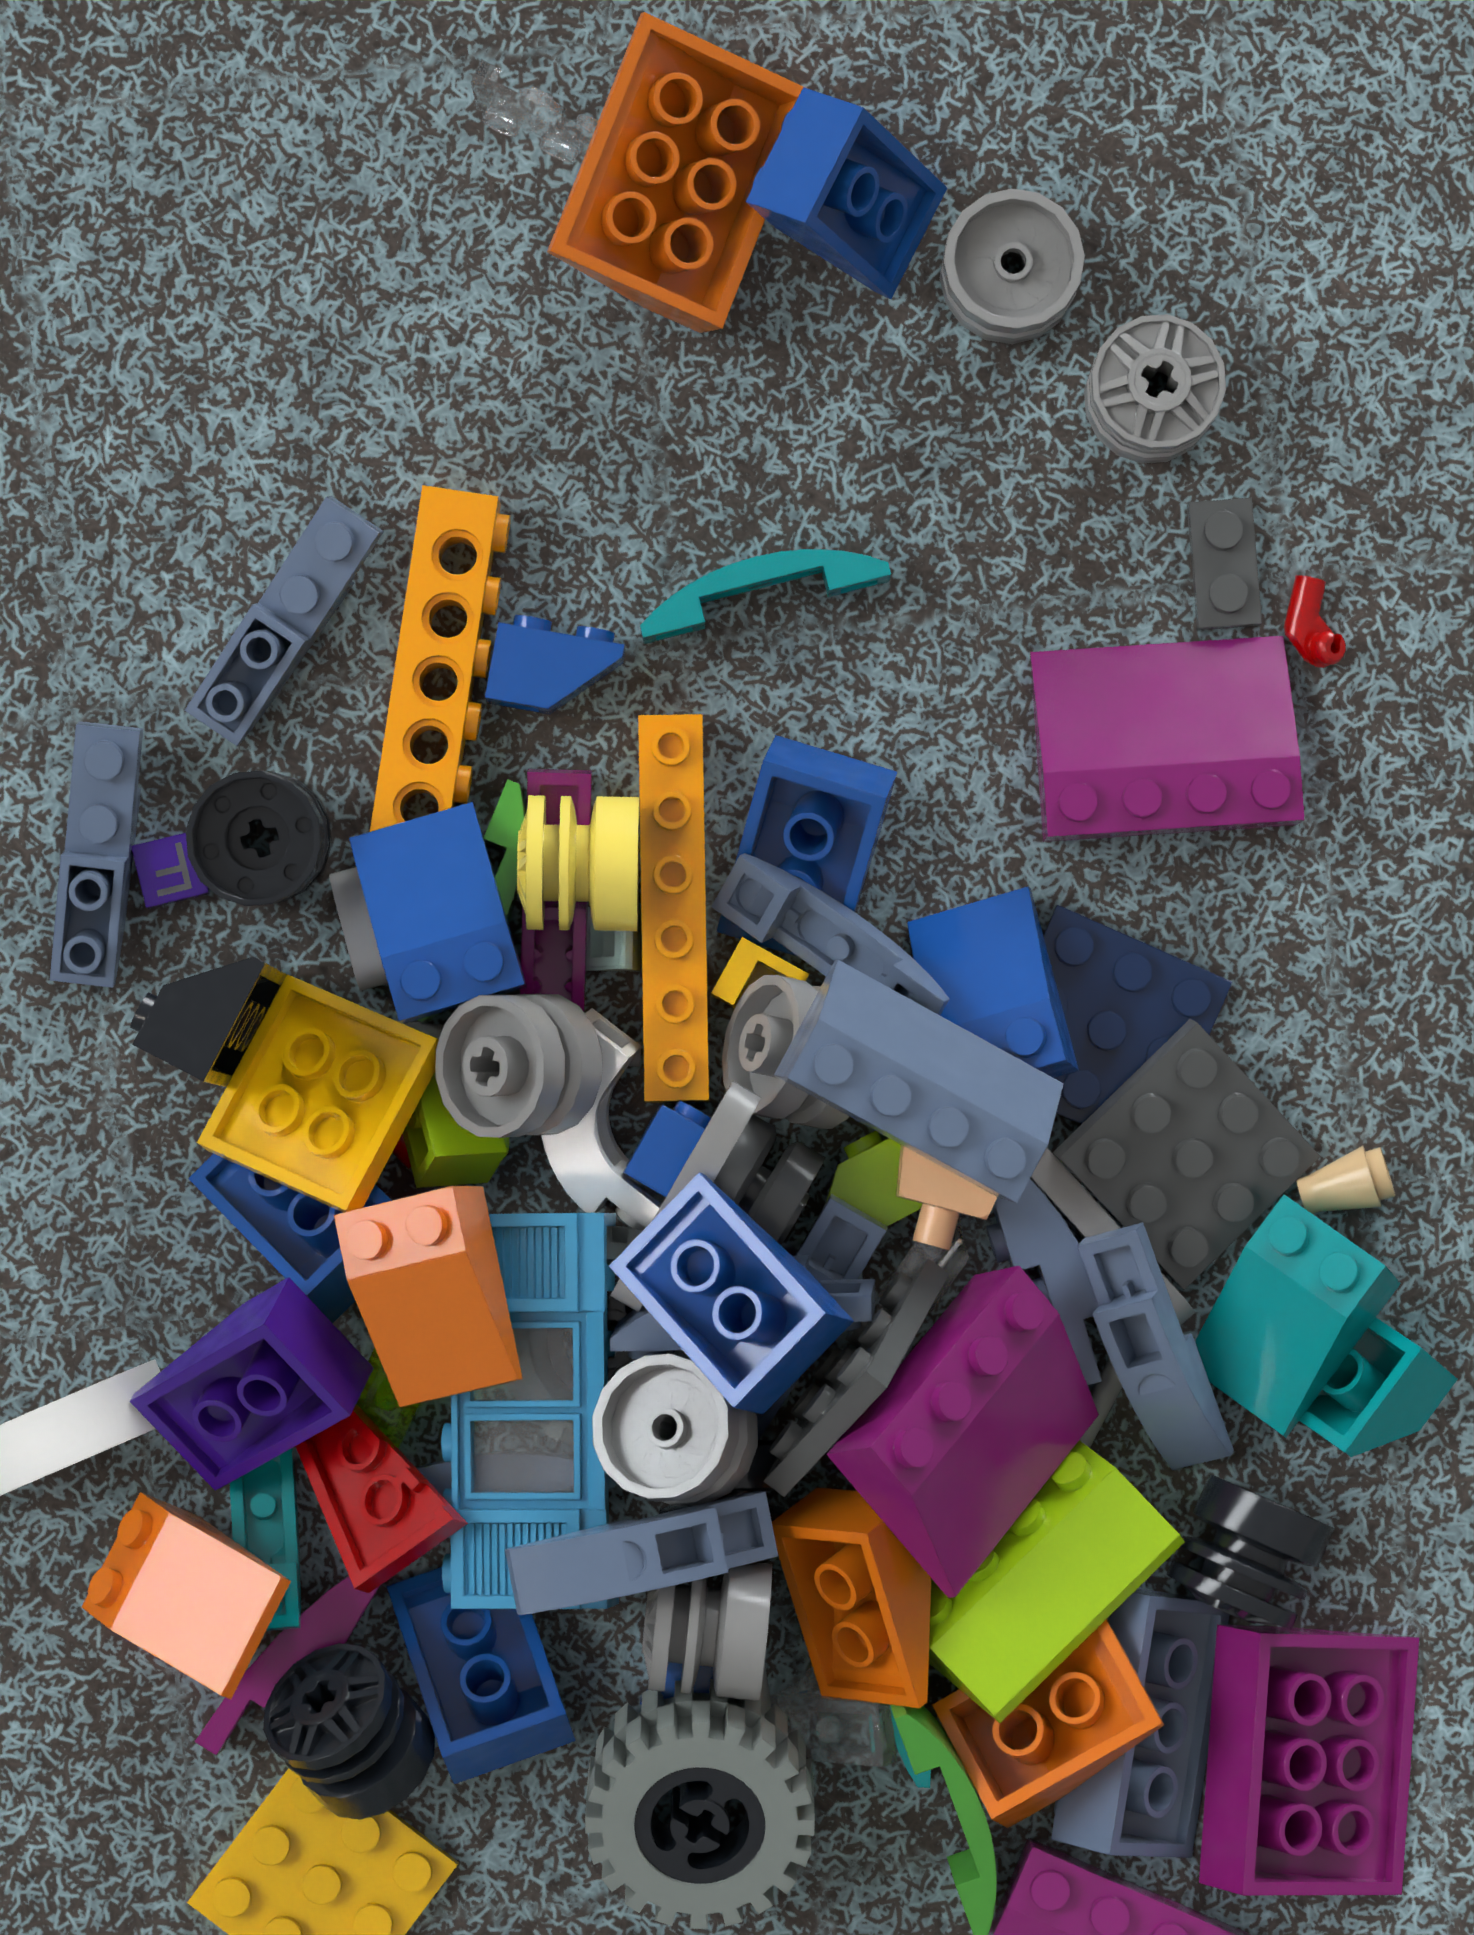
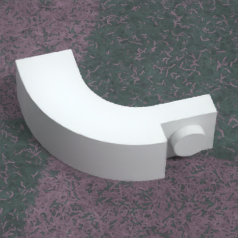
(587, 1154)
(72, 1428)

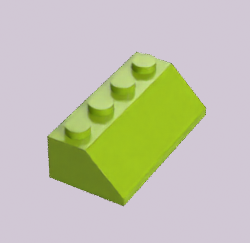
(1048, 1583)

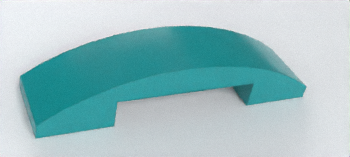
(840, 571)
(267, 1526)

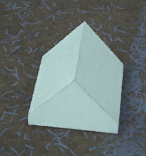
(613, 948)

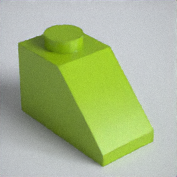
(443, 1150)
(871, 1178)

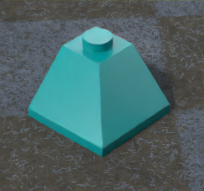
(1378, 1392)

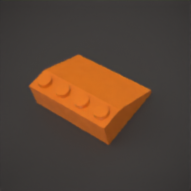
(670, 175)

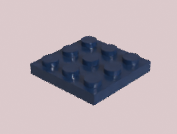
(1119, 1004)

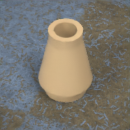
(1348, 1183)

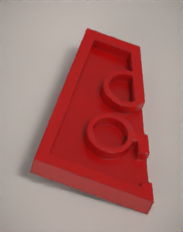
(374, 1500)

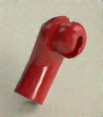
(1307, 629)

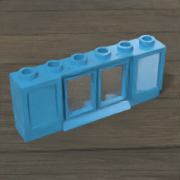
(526, 1445)

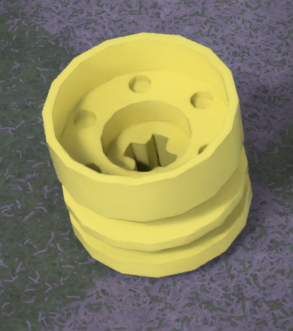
(581, 863)

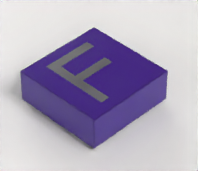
(166, 871)

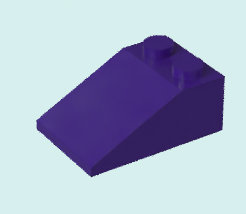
(255, 1385)

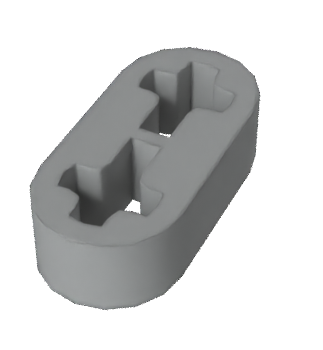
(357, 929)

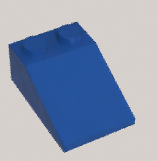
(847, 190)
(815, 820)
(436, 912)
(998, 977)
(285, 1227)
(730, 1296)
(479, 1679)

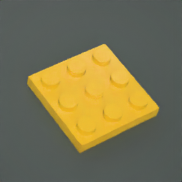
(321, 1095)
(321, 1873)

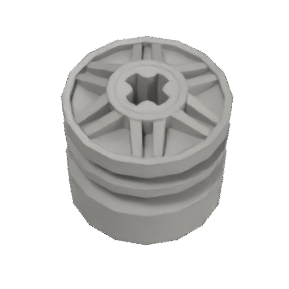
(1147, 426)
(711, 1629)

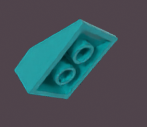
(1290, 1314)

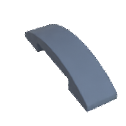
(819, 929)

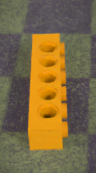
(442, 521)
(673, 908)

